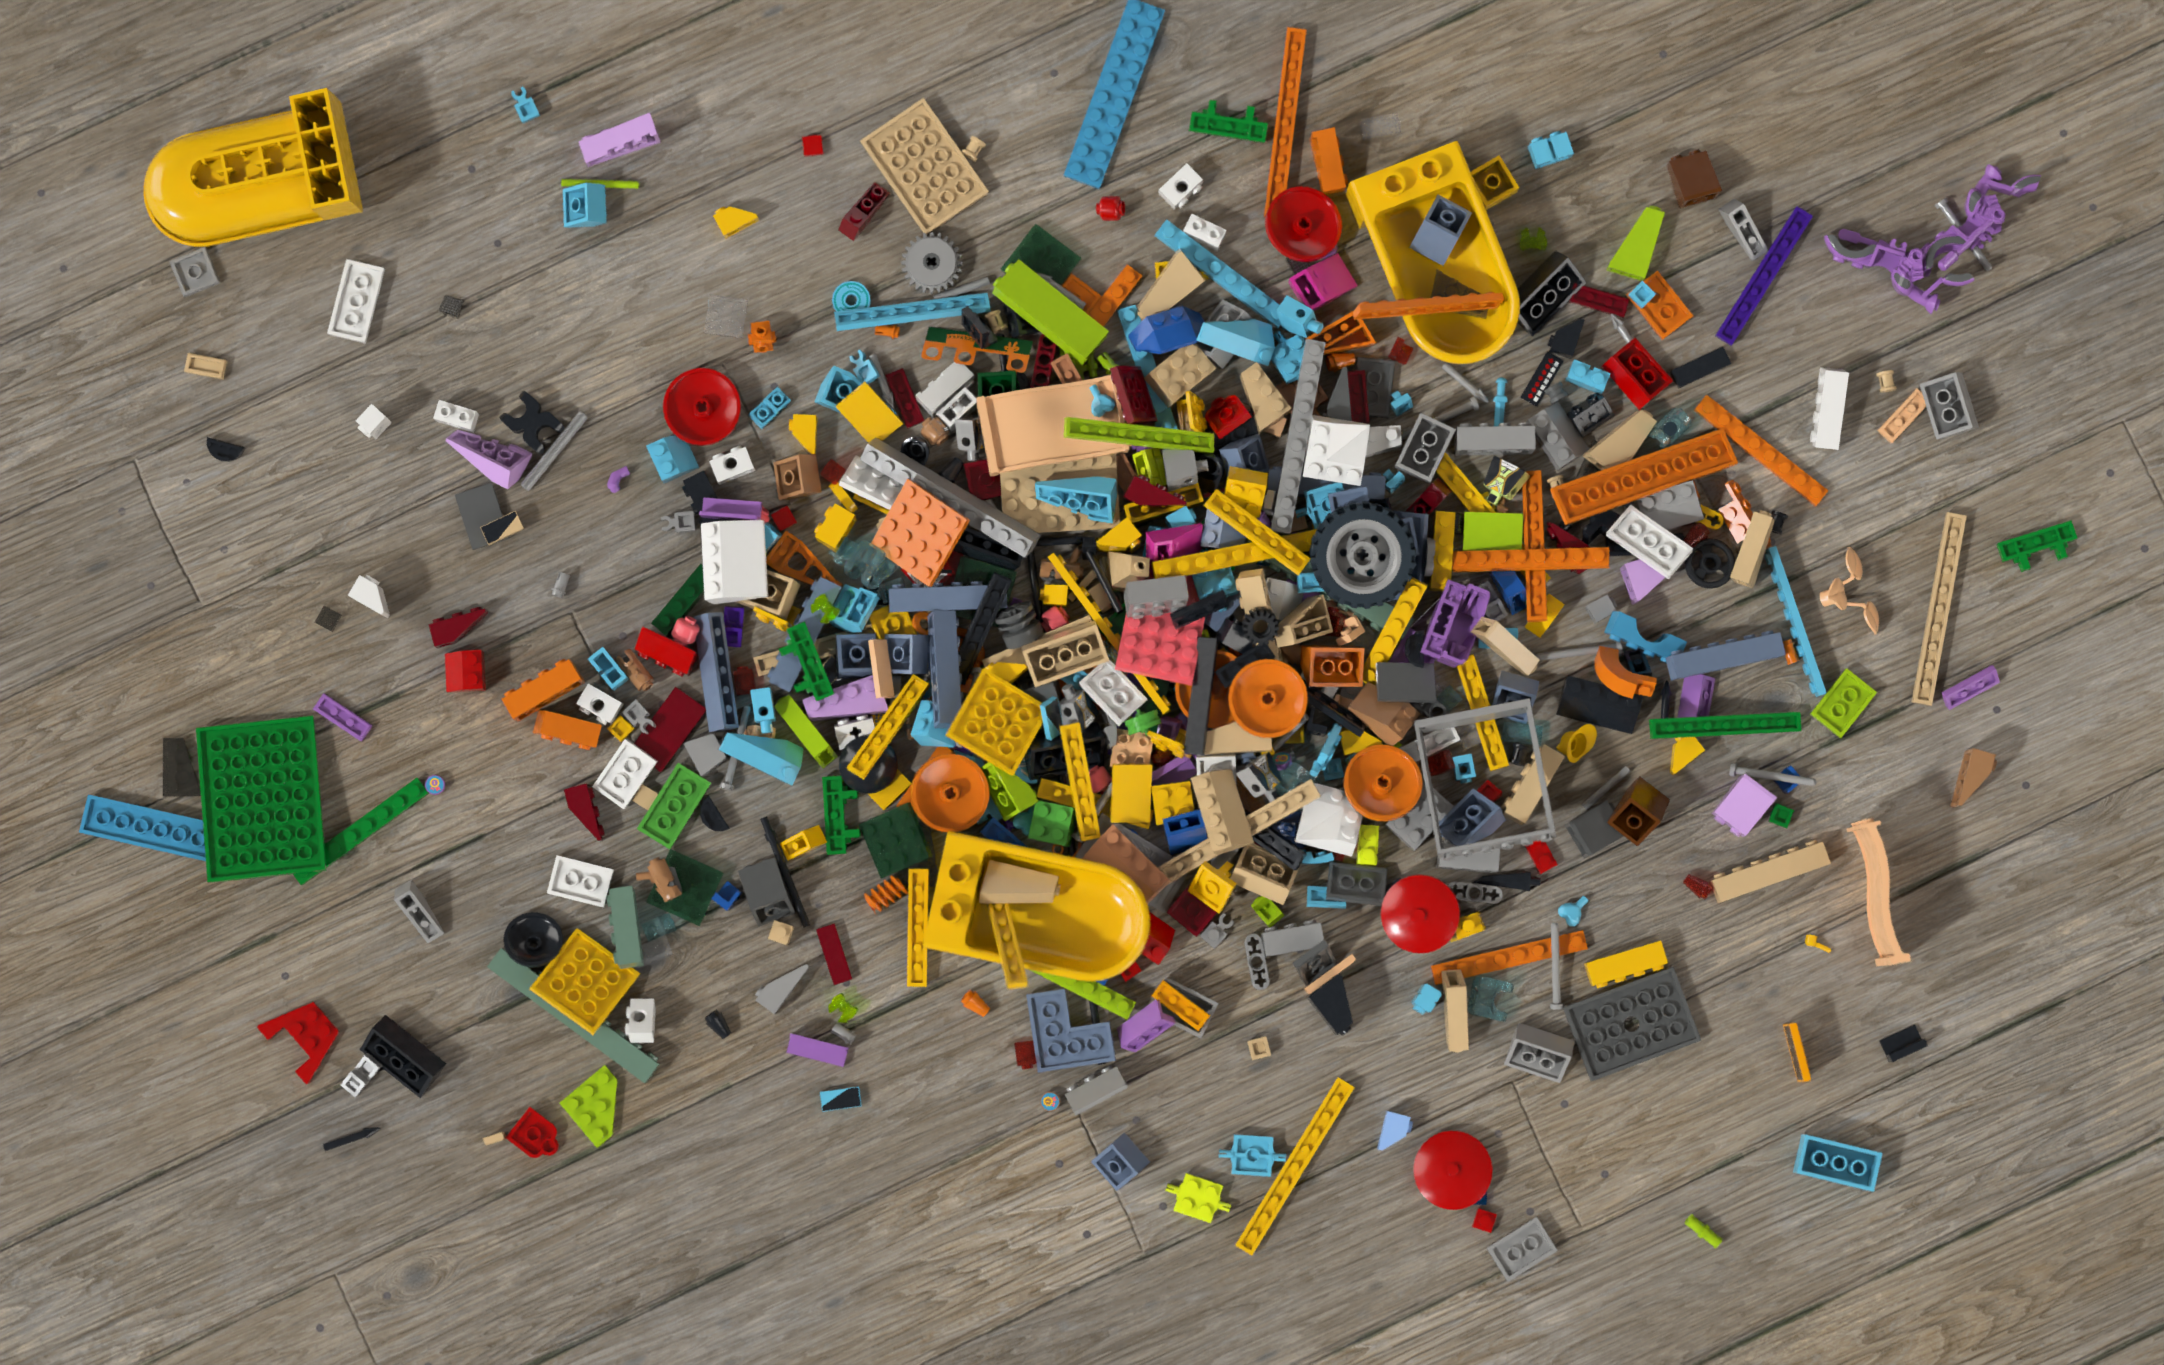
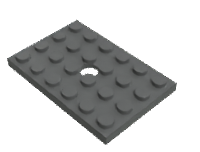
(1662, 1028)

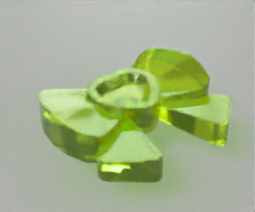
(1533, 242)
(826, 607)
(845, 1007)

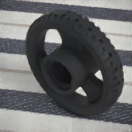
(1697, 576)

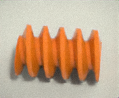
(885, 893)

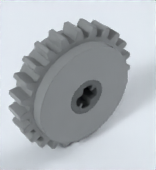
(931, 276)

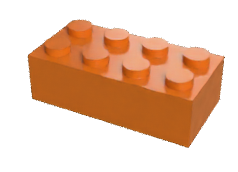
(542, 690)

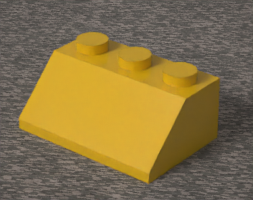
(1120, 539)

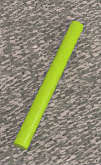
(608, 183)

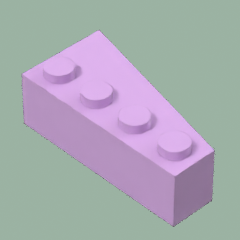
(619, 140)
(848, 701)

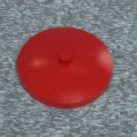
(1303, 224)
(702, 406)
(1420, 913)
(1453, 1170)

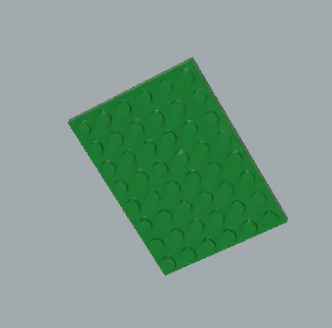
(261, 799)

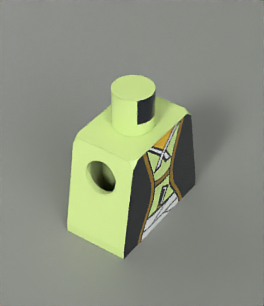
(1504, 480)

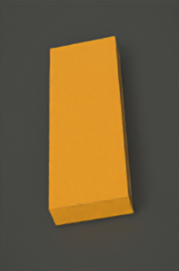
(1180, 1005)

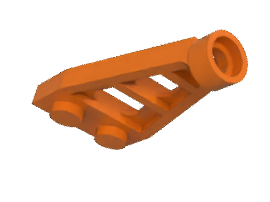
(785, 549)

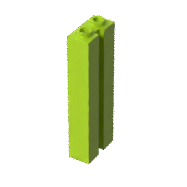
(1049, 311)

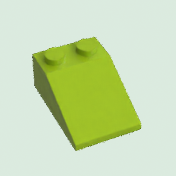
(1008, 792)

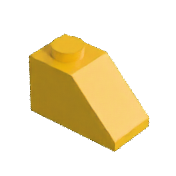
(733, 220)
(805, 430)
(1054, 595)
(1553, 608)
(1007, 671)
(1352, 743)
(1684, 752)
(803, 842)

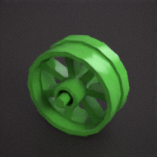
(1142, 722)

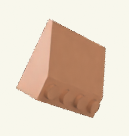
(1122, 854)

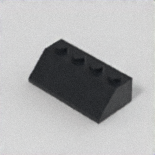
(1547, 291)
(1598, 705)
(1047, 757)
(403, 1056)

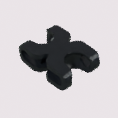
(532, 422)

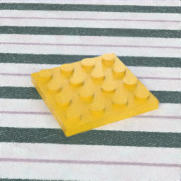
(997, 722)
(584, 981)

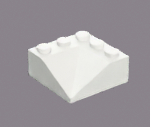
(1336, 450)
(1329, 822)

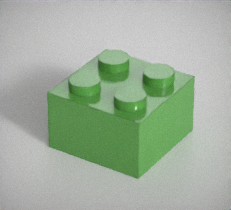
(1052, 823)

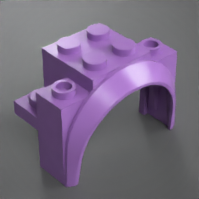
(1451, 623)

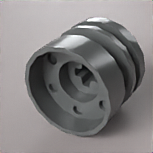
(1019, 625)

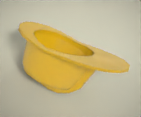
(1577, 743)

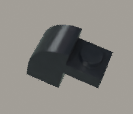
(1599, 525)

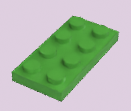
(674, 806)

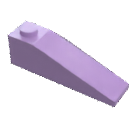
(496, 461)

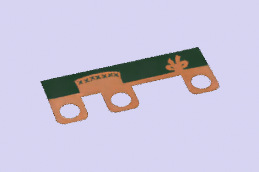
(964, 342)

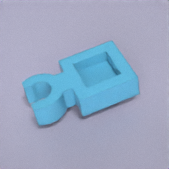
(526, 107)
(865, 369)

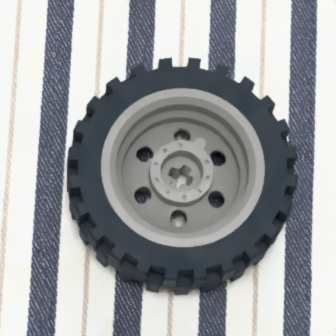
(1389, 575)

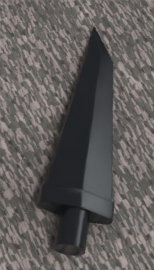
(1515, 880)

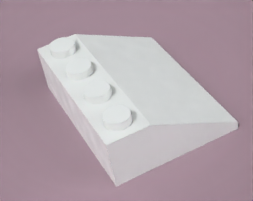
(734, 560)

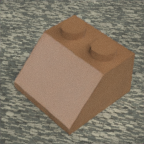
(797, 476)

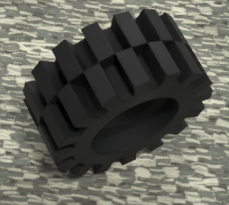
(1265, 636)

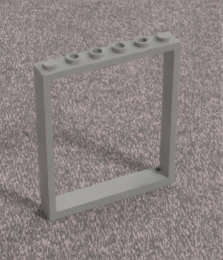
(1469, 717)

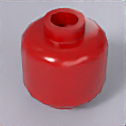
(1110, 208)

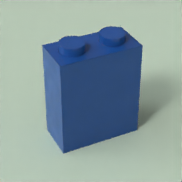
(1184, 831)

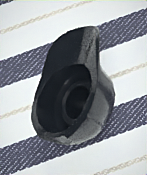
(916, 449)
(1210, 479)

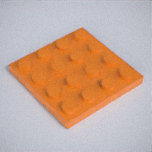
(920, 532)

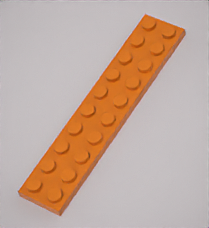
(1643, 476)

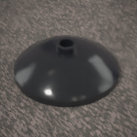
(879, 776)
(533, 929)

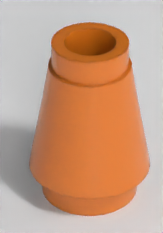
(1337, 361)
(975, 1003)

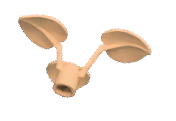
(1837, 596)

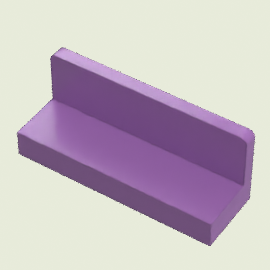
(731, 509)
(1696, 696)
(1174, 771)
(1144, 1027)
(817, 1050)

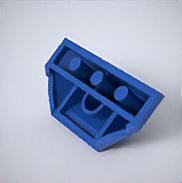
(1167, 331)

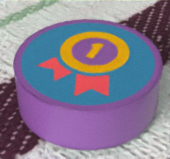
(1282, 760)
(435, 785)

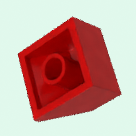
(465, 671)
(1158, 940)

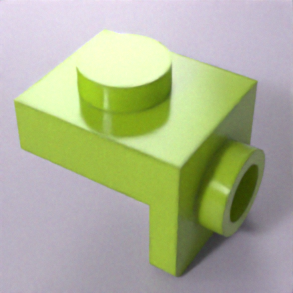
(1267, 910)

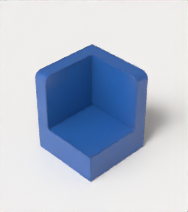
(1786, 787)
(727, 896)

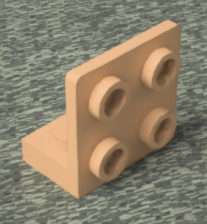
(1131, 749)

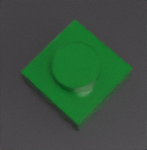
(1780, 815)

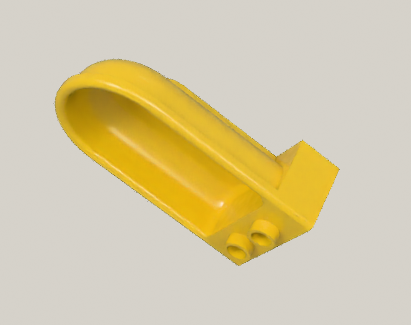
(255, 175)
(1393, 209)
(1084, 935)

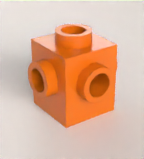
(761, 337)

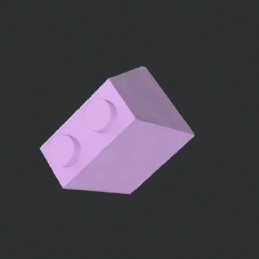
(1639, 579)
(1743, 805)

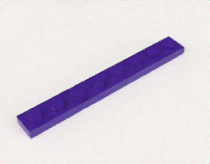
(1763, 276)

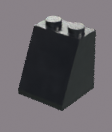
(1333, 1005)

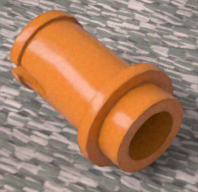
(888, 330)
(1791, 655)

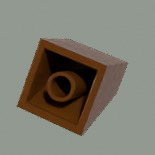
(1693, 178)
(1639, 811)

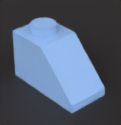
(1394, 1129)

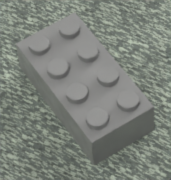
(1494, 439)

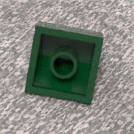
(997, 382)

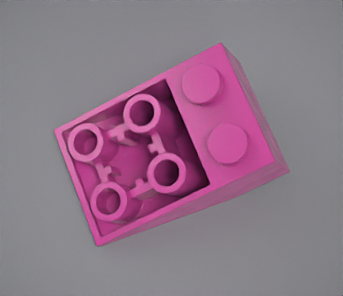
(1322, 282)
(1173, 543)

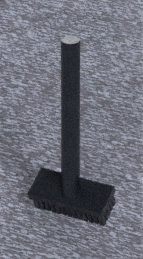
(1089, 553)

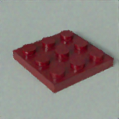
(1133, 395)

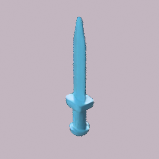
(1500, 401)

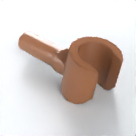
(1501, 508)

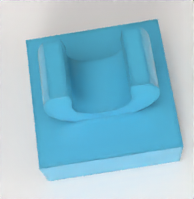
(1641, 294)
(1401, 403)
(1393, 481)
(1333, 770)

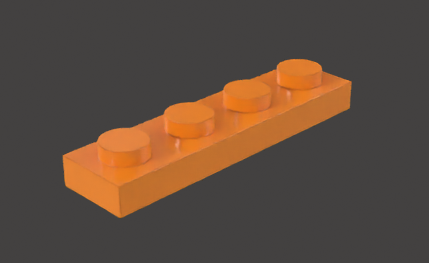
(1115, 295)

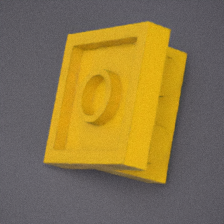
(1213, 885)

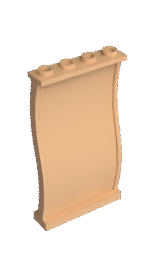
(1028, 425)
(1878, 893)

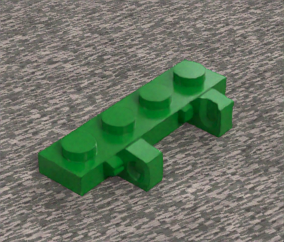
(1212, 123)
(2022, 547)
(815, 676)
(836, 831)

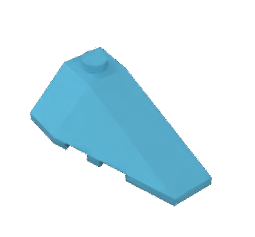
(1245, 339)
(836, 387)
(1085, 495)
(770, 755)

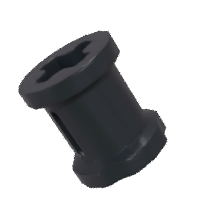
(1779, 521)
(1518, 748)

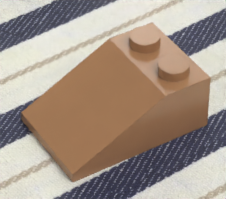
(1386, 719)
(1973, 771)

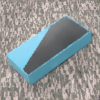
(1051, 717)
(840, 1099)

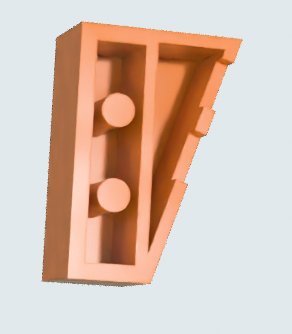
(1328, 161)
(1344, 335)
(567, 729)

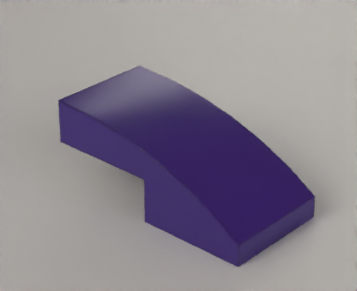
(734, 625)

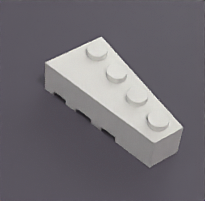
(1829, 408)
(1383, 439)

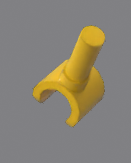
(1811, 940)

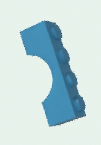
(1625, 628)

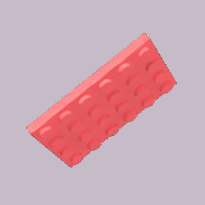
(1159, 650)

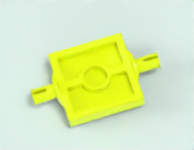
(1198, 1197)

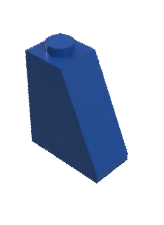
(1510, 589)

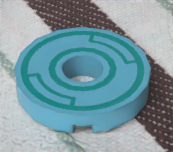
(847, 289)

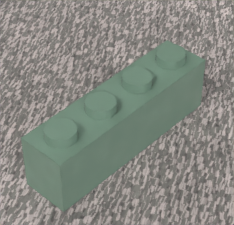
(626, 927)

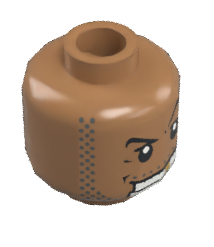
(935, 431)

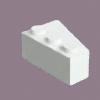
(945, 388)

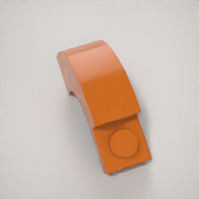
(1620, 679)

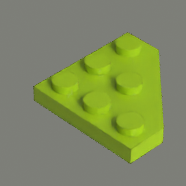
(594, 1105)

